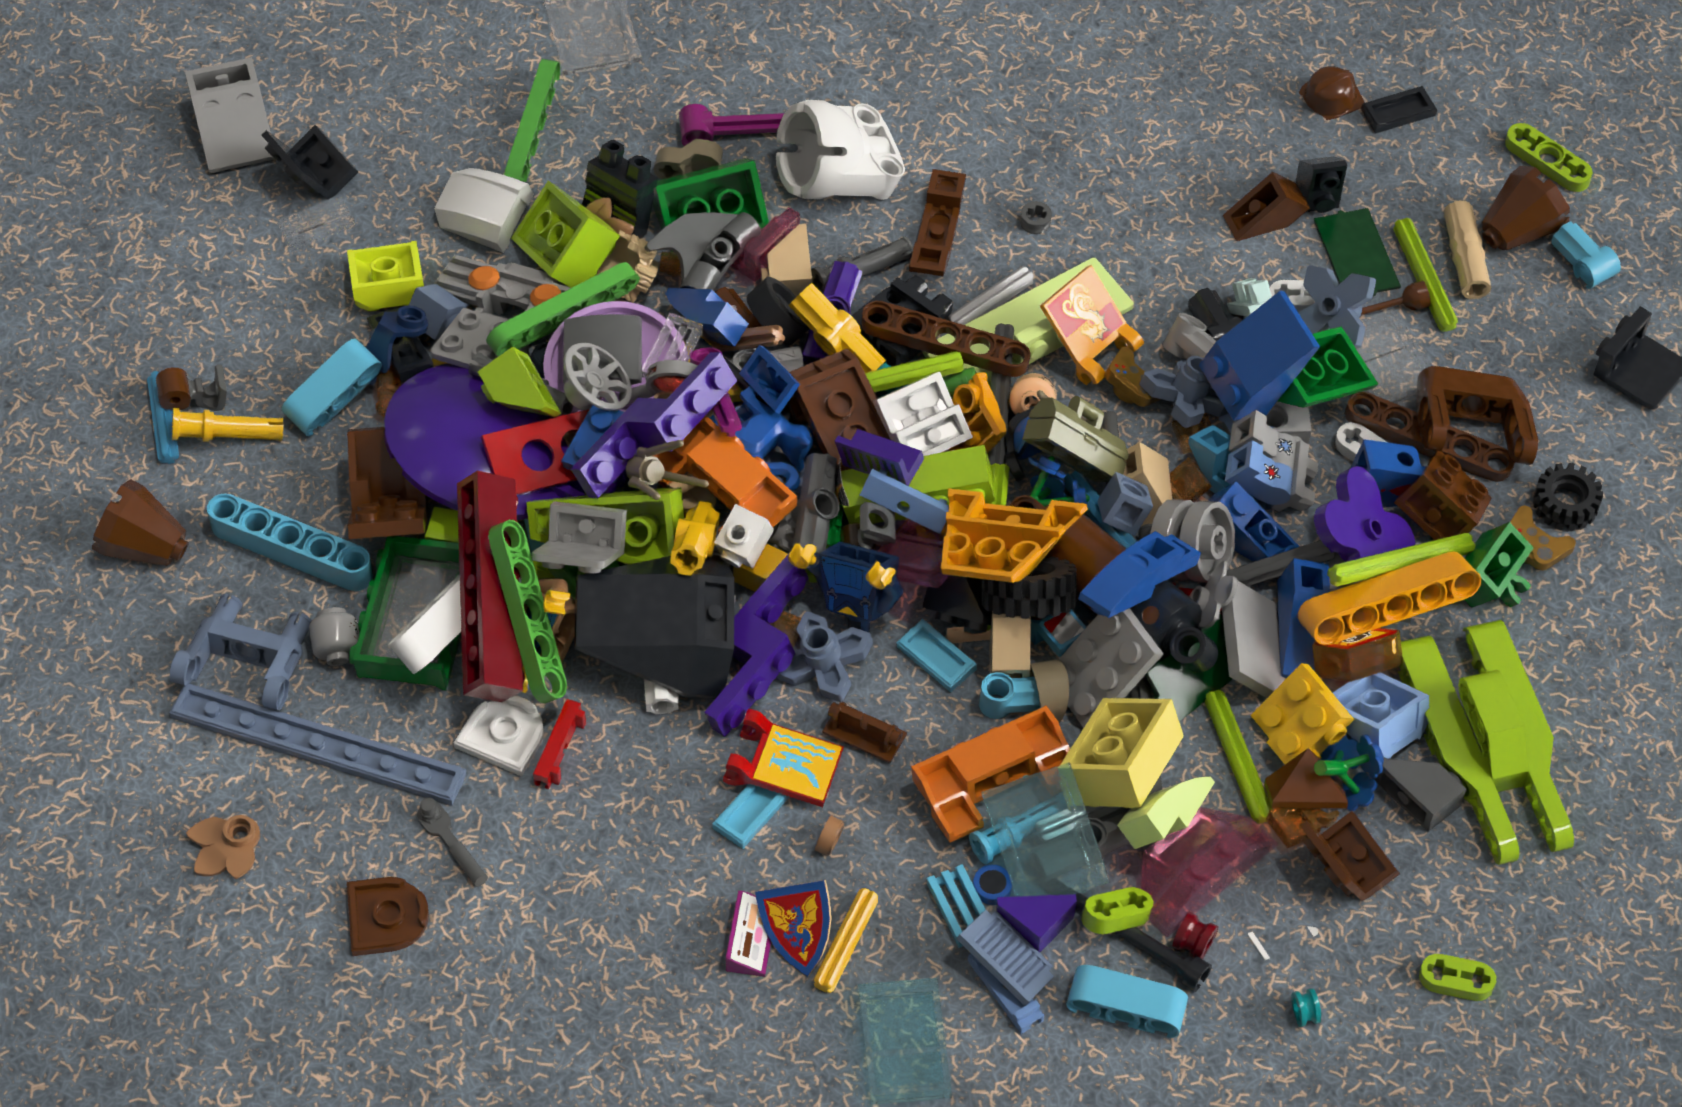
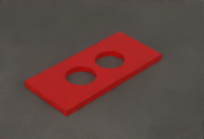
(506, 446)

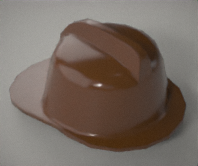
(1332, 92)

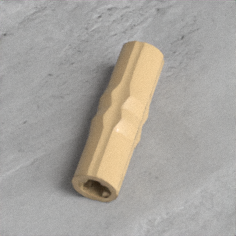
(1467, 250)

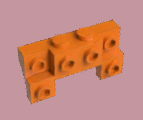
(731, 472)
(1002, 755)

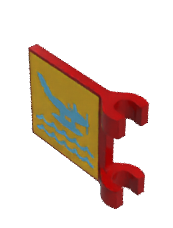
(784, 761)

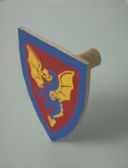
(797, 922)

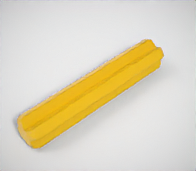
(845, 940)

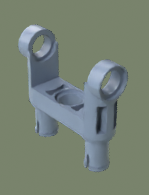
(223, 637)

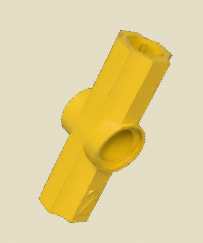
(834, 328)
(695, 538)

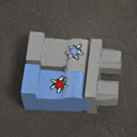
(1271, 464)

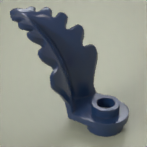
(406, 322)

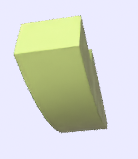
(1165, 812)

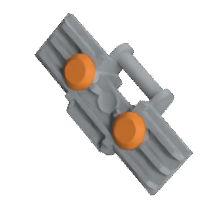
(497, 286)

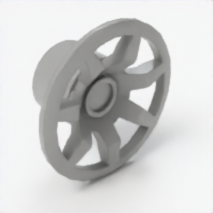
(591, 382)

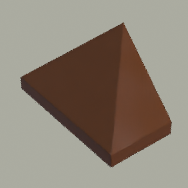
(1300, 787)

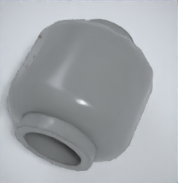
(333, 635)

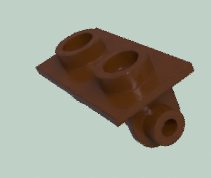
(864, 732)

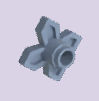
(1336, 303)
(1186, 389)
(825, 655)

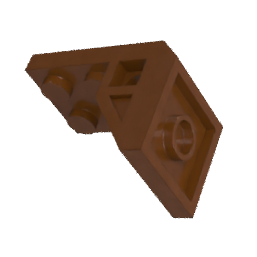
(835, 401)
(380, 495)

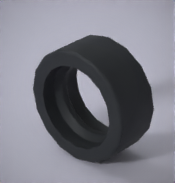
(770, 307)

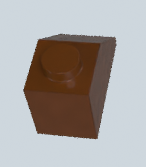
(1266, 208)

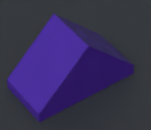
(1038, 917)

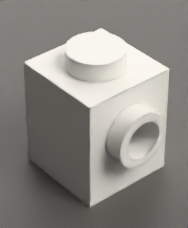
(743, 537)

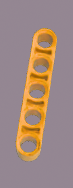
(1389, 598)

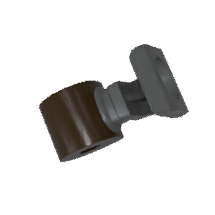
(868, 534)

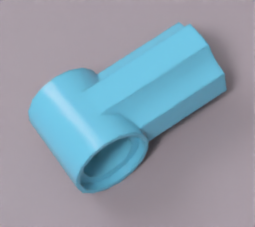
(1588, 259)
(1017, 695)

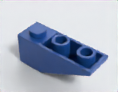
(1255, 530)
(1296, 585)

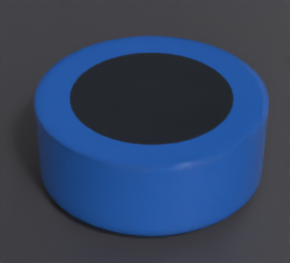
(992, 882)

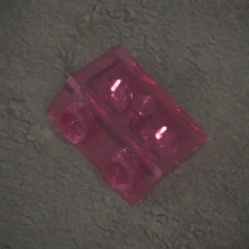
(756, 249)

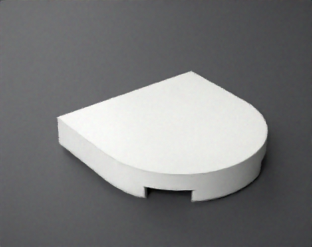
(503, 734)

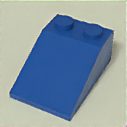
(1259, 357)

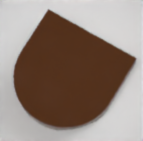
(385, 915)

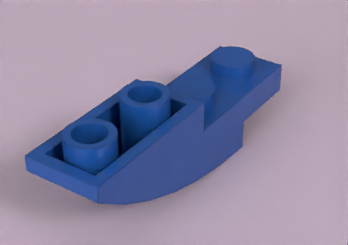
(1136, 571)

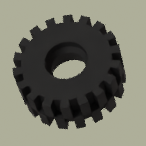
(1041, 593)

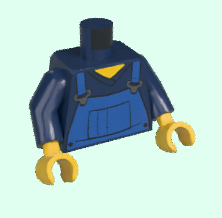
(853, 580)

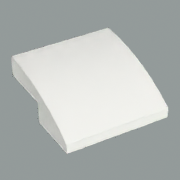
(923, 416)

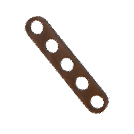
(934, 326)
(1410, 435)

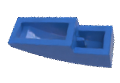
(704, 306)

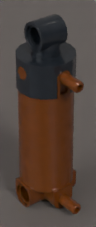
(1167, 616)

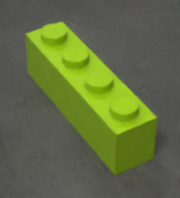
(954, 469)

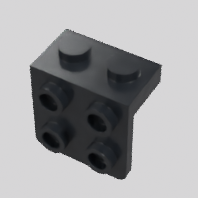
(313, 162)
(1637, 362)

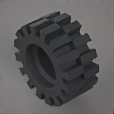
(1564, 513)

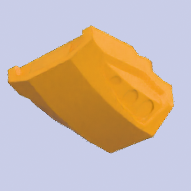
(980, 413)

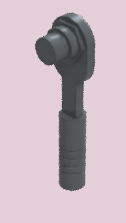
(438, 823)

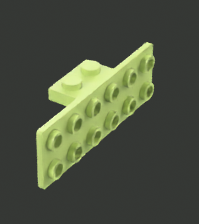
(1030, 321)

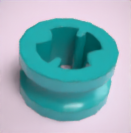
(1306, 1007)

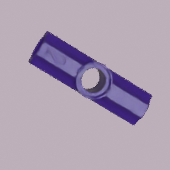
(840, 291)

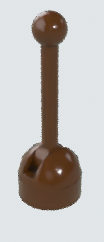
(1413, 297)

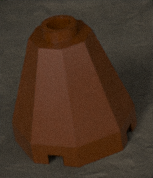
(1524, 210)
(139, 529)

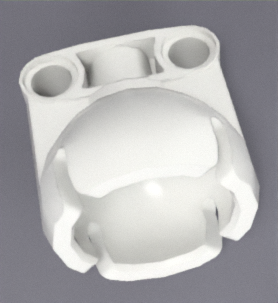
(837, 152)

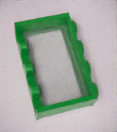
(406, 581)

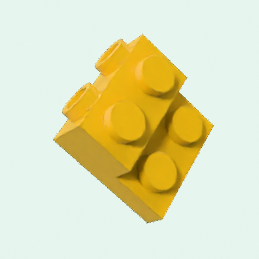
(1302, 715)

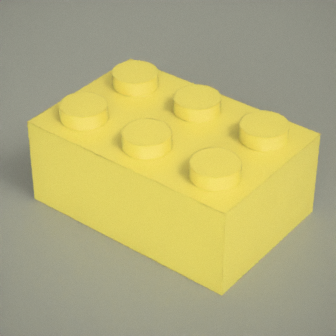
(1124, 750)

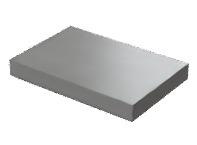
(1253, 641)

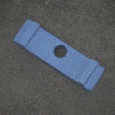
(890, 492)
(1020, 1015)

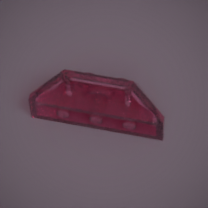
(1199, 863)

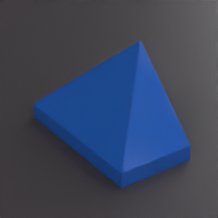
(769, 379)

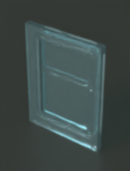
(1046, 834)

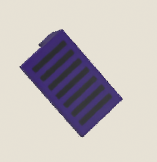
(874, 452)

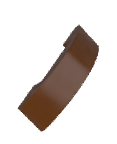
(938, 223)

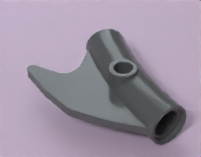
(706, 245)

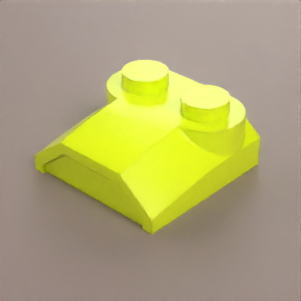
(385, 275)

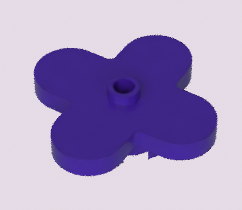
(1357, 522)

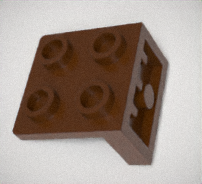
(1444, 498)

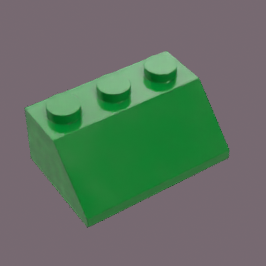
(716, 189)
(1330, 373)

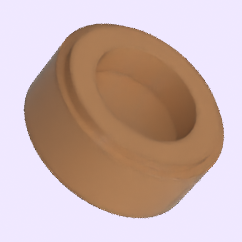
(829, 835)

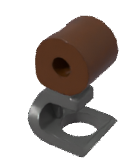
(177, 390)

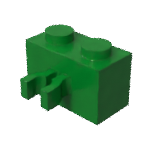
(1497, 560)

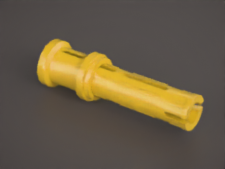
(208, 425)

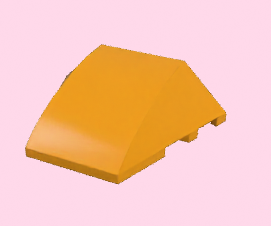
(1001, 539)

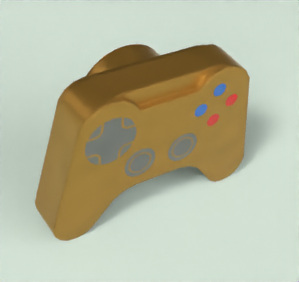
(1125, 377)
(1547, 549)

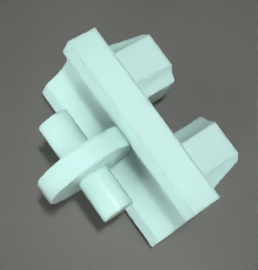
(1249, 296)

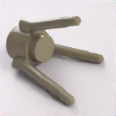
(648, 470)

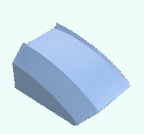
(1384, 711)

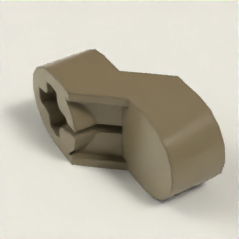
(692, 157)

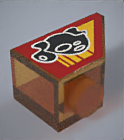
(1359, 655)

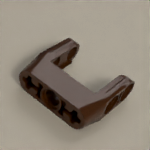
(1477, 397)

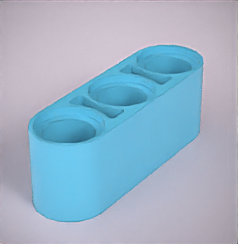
(331, 386)
(1128, 999)

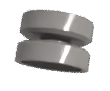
(1202, 526)

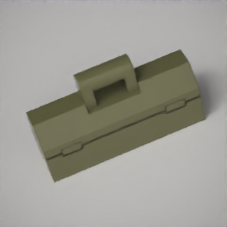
(1073, 441)

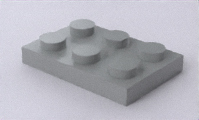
(1107, 661)

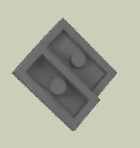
(612, 332)

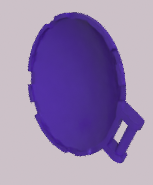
(437, 433)

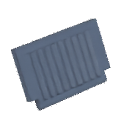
(1007, 955)

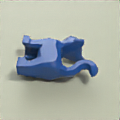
(765, 430)

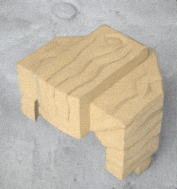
(632, 250)

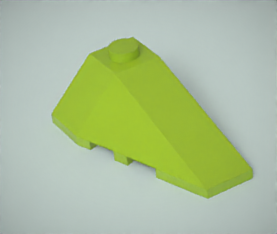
(649, 522)

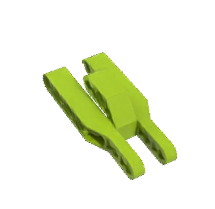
(1508, 729)

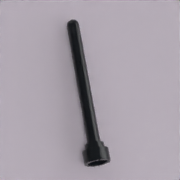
(1187, 968)

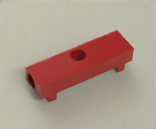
(548, 765)

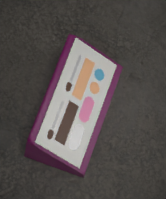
(748, 940)

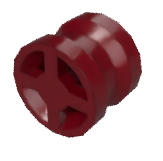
(1195, 936)

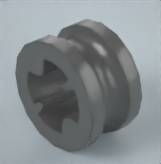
(1029, 211)

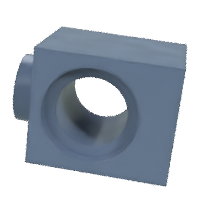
(1125, 503)

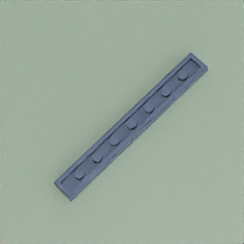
(318, 743)

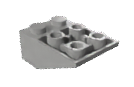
(229, 114)

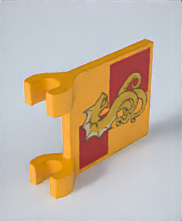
(1088, 323)

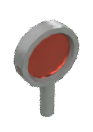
(662, 377)

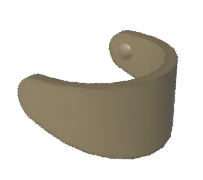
(1052, 686)

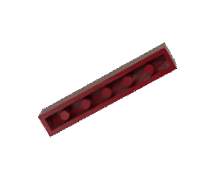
(489, 644)

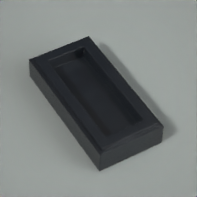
(1399, 109)

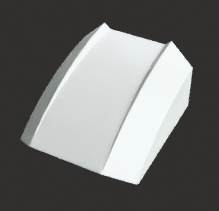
(483, 206)

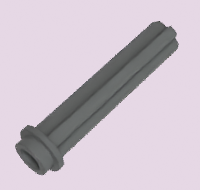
(1274, 566)

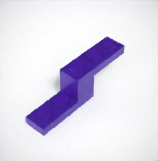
(653, 423)
(758, 646)

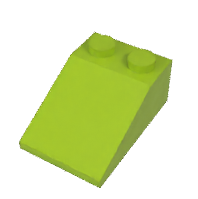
(564, 237)

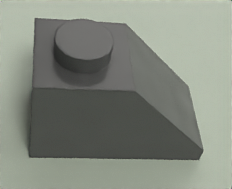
(1422, 789)

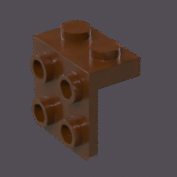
(1351, 856)

